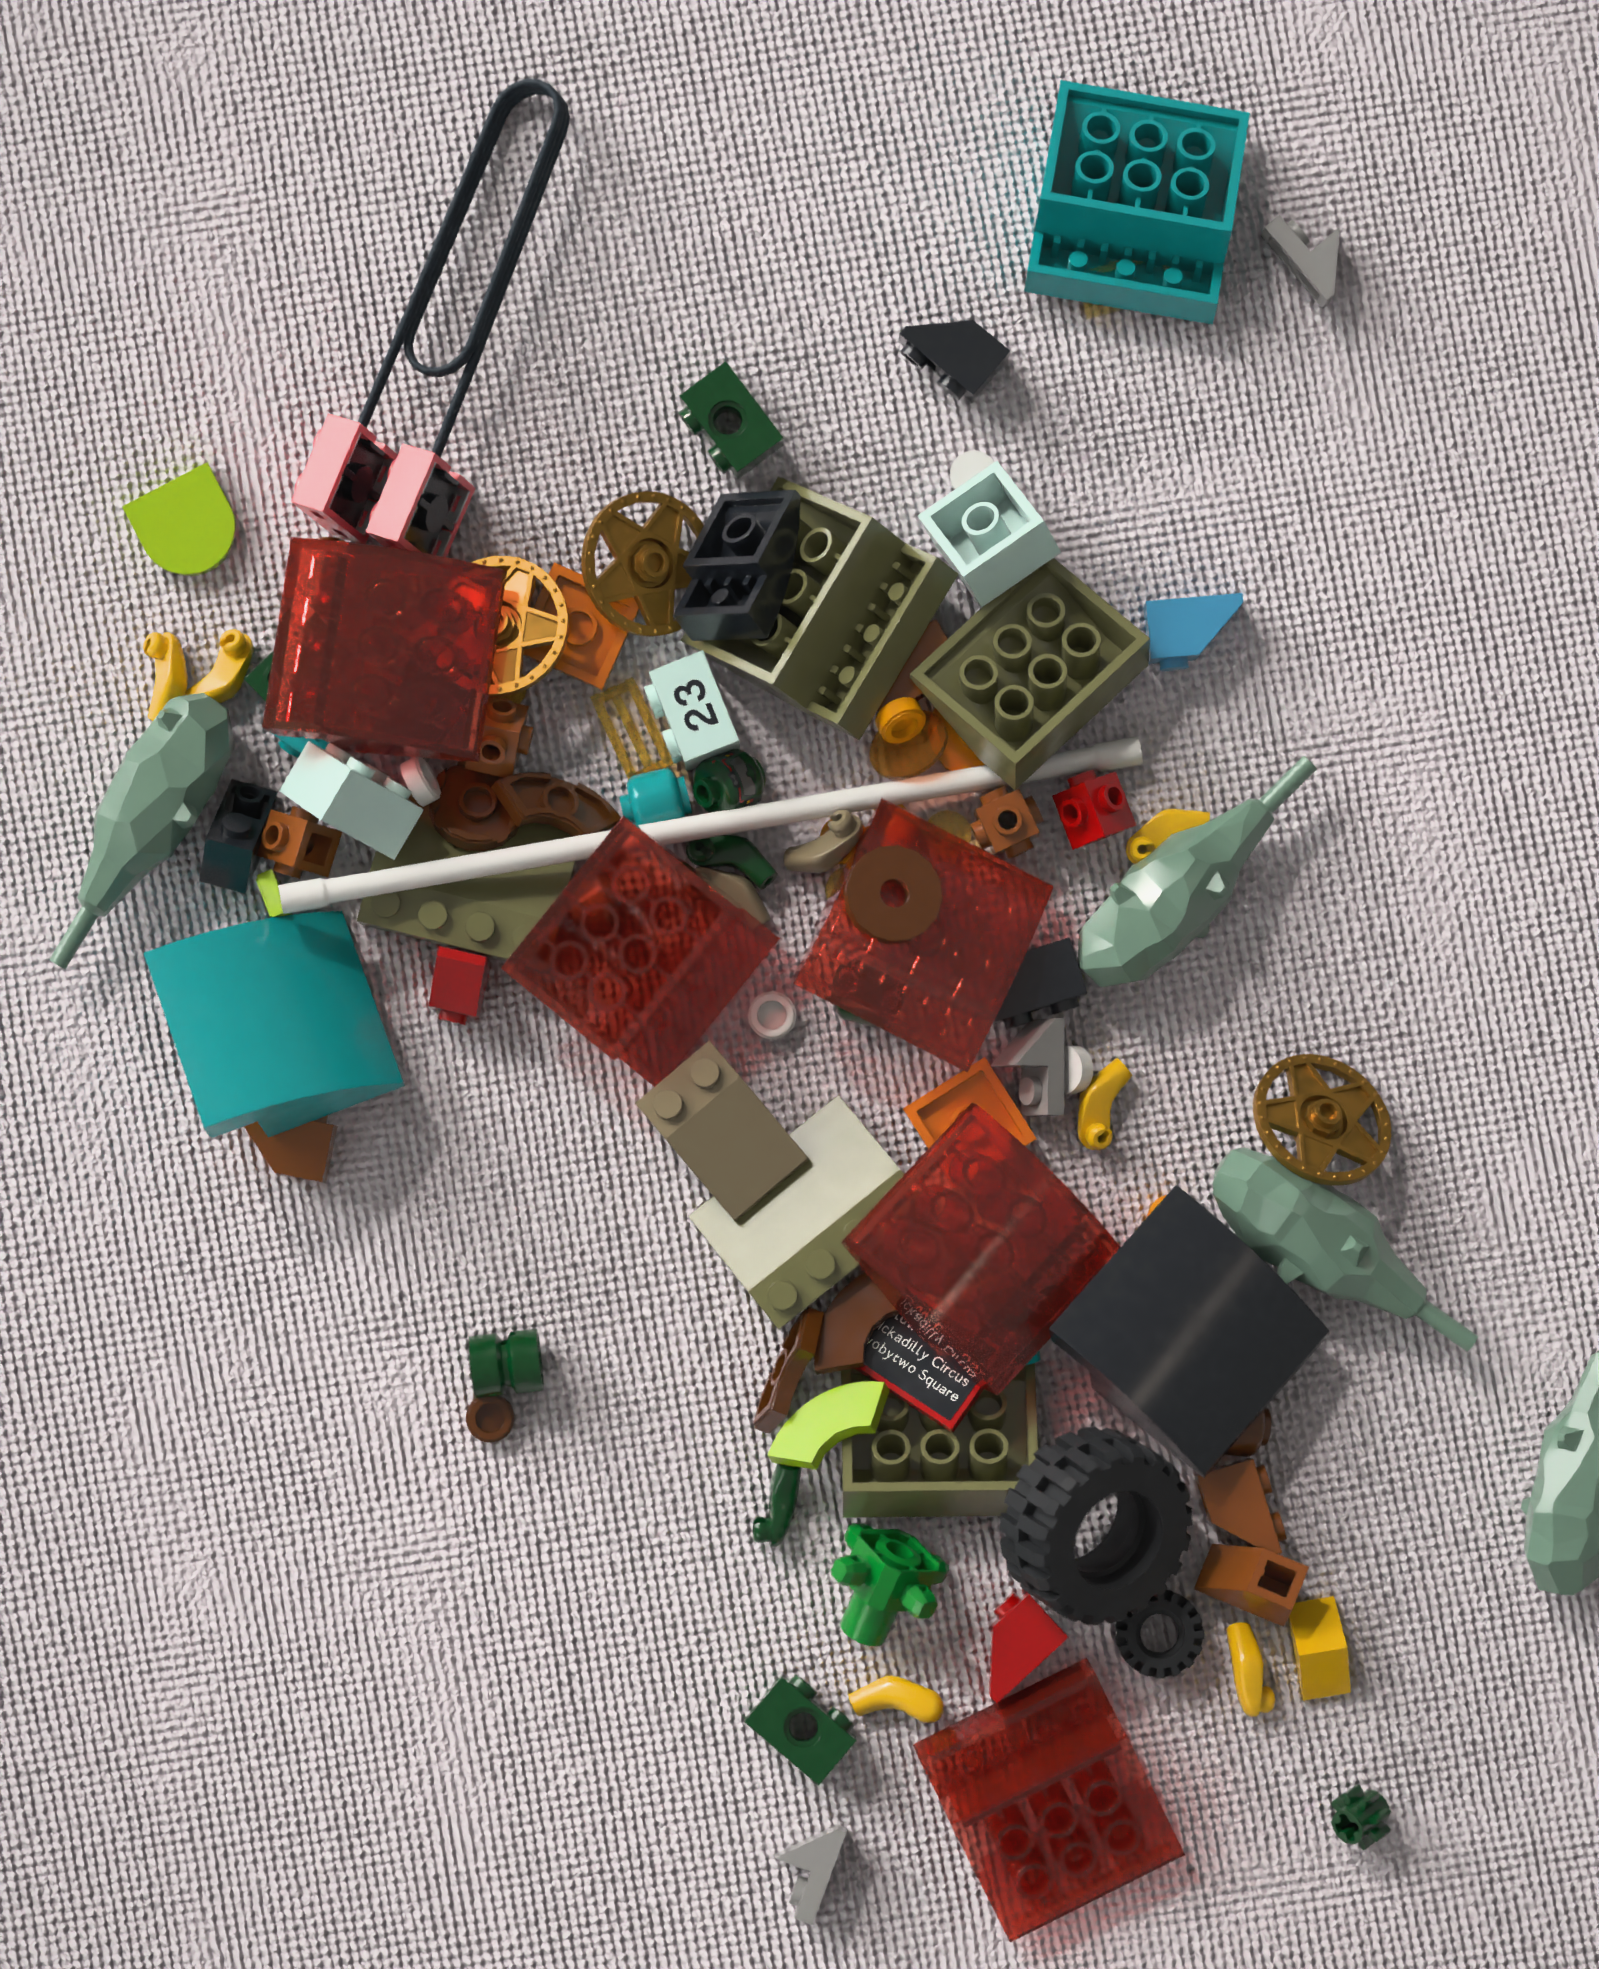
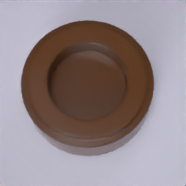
(490, 1418)

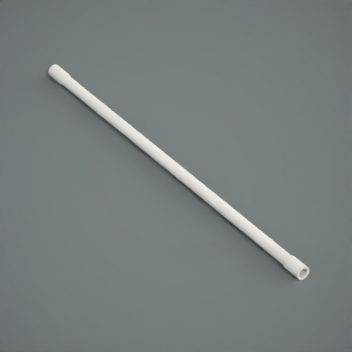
(322, 892)

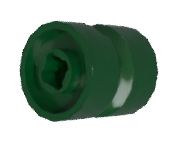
(506, 1363)

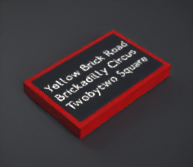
(919, 1373)

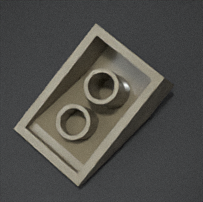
(722, 1131)

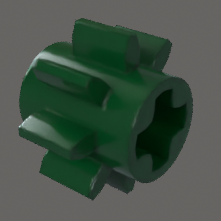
(1360, 1817)

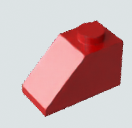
(459, 985)
(1019, 1642)

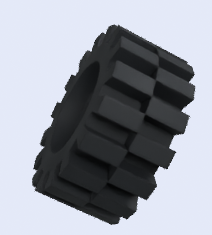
(1173, 1660)

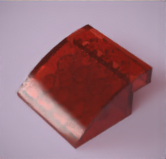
(384, 650)
(641, 952)
(954, 976)
(981, 1248)
(1048, 1799)

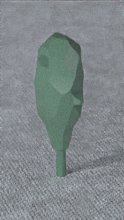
(151, 806)
(1177, 890)
(1321, 1239)
(1564, 1500)

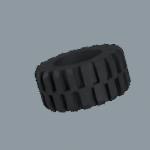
(1058, 1495)

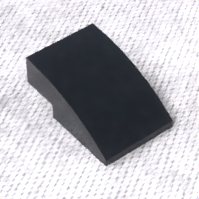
(740, 566)

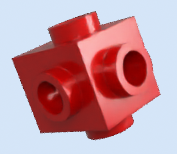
(1093, 808)

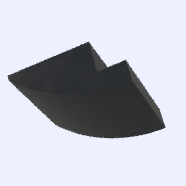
(1188, 1331)

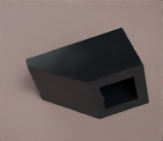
(957, 352)
(236, 836)
(1044, 979)

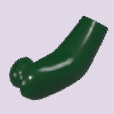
(732, 852)
(782, 1504)

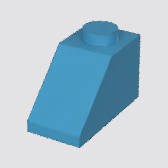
(1186, 627)

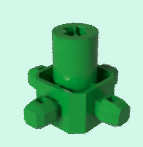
(888, 1576)

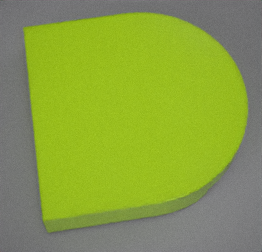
(185, 523)

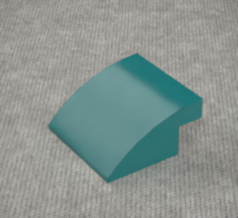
(1141, 185)
(273, 1022)

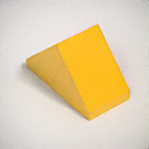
(1319, 1648)

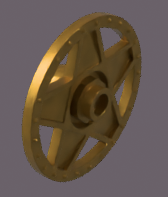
(644, 562)
(524, 626)
(1322, 1119)

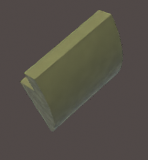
(845, 619)

